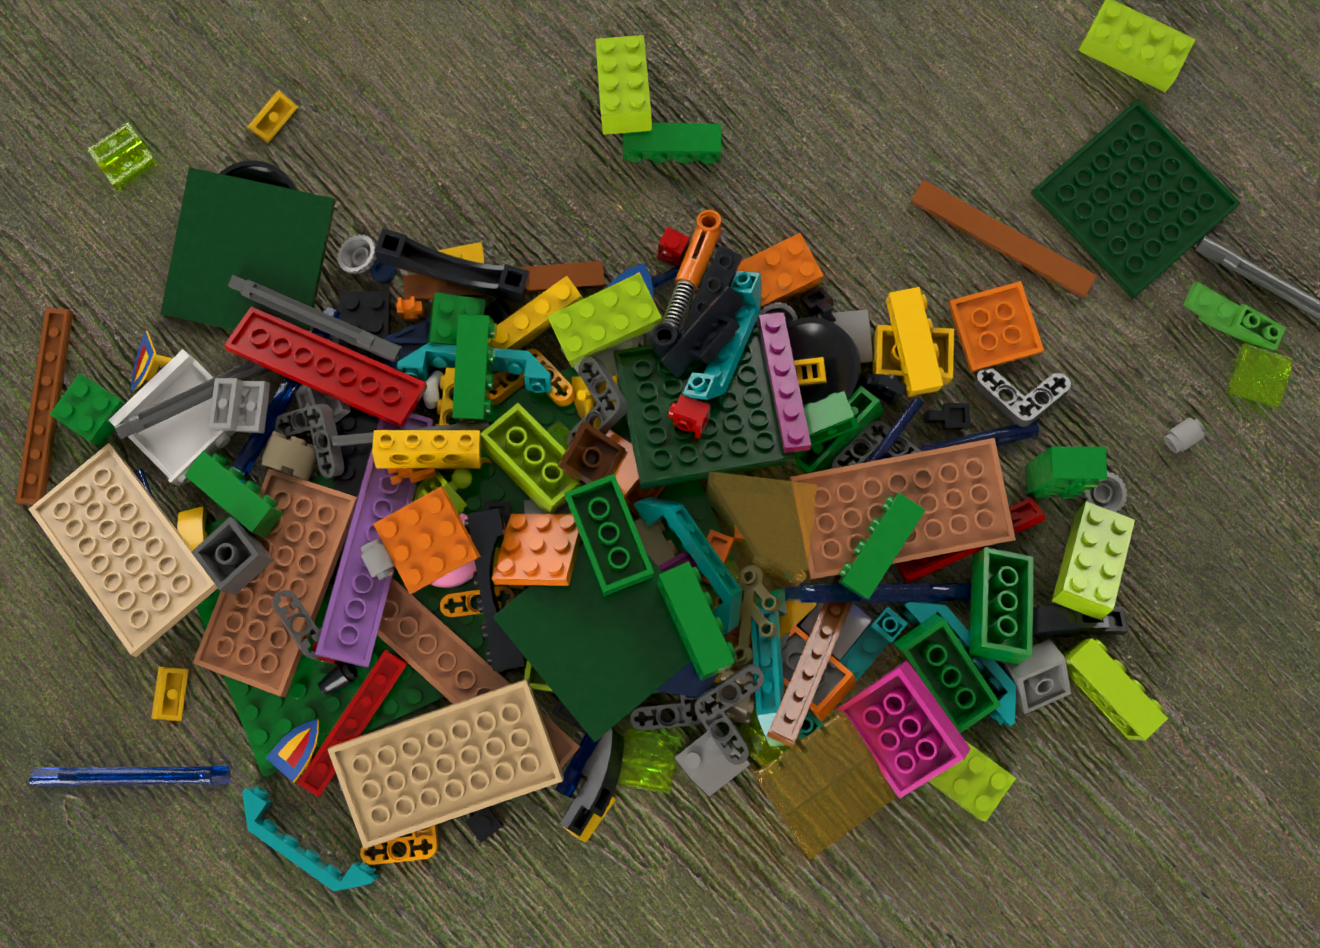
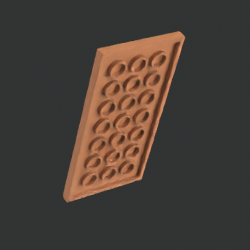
(954, 484)
(244, 631)

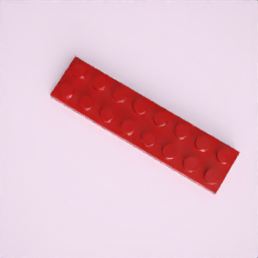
(326, 367)

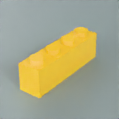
(532, 318)
(914, 341)

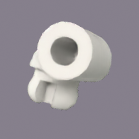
(432, 395)

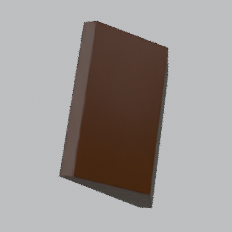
(590, 455)

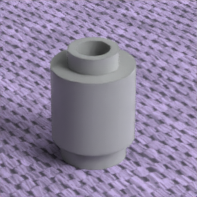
(1184, 435)
(377, 559)

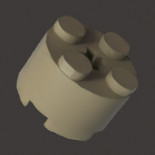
(289, 456)
(743, 709)

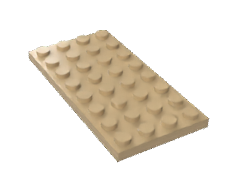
(123, 549)
(446, 763)

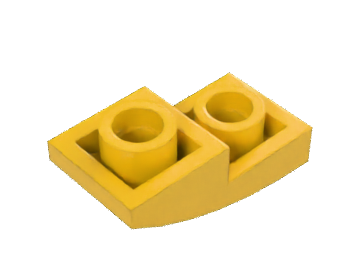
(192, 526)

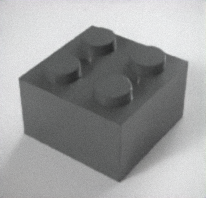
(232, 556)

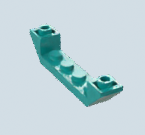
(513, 361)
(721, 369)
(695, 543)
(862, 655)
(769, 658)
(1005, 714)
(257, 804)

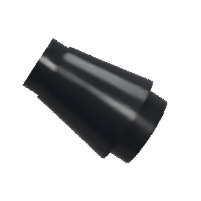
(339, 677)

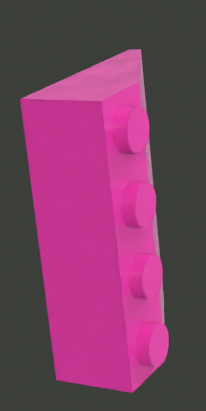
(905, 729)

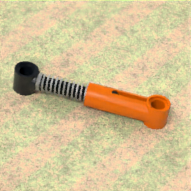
(687, 280)

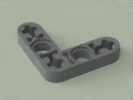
(1019, 402)
(604, 407)
(319, 427)
(867, 439)
(295, 603)
(719, 714)
(680, 719)

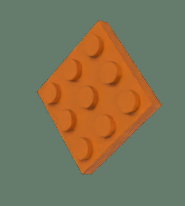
(995, 326)
(426, 540)
(538, 550)

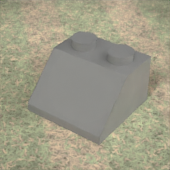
(1040, 678)
(707, 764)

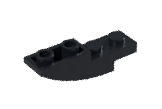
(1066, 622)
(596, 793)

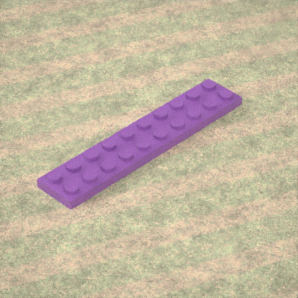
(356, 597)

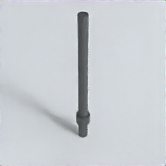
(362, 438)

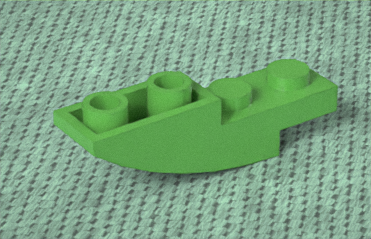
(1233, 319)

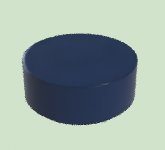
(382, 273)

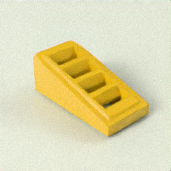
(808, 363)

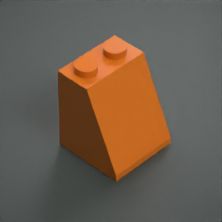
(628, 478)

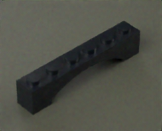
(495, 280)
(485, 533)

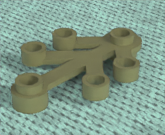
(750, 610)

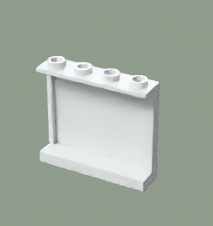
(182, 438)

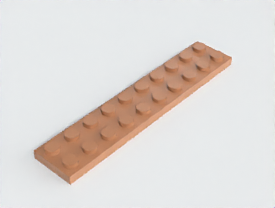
(447, 659)

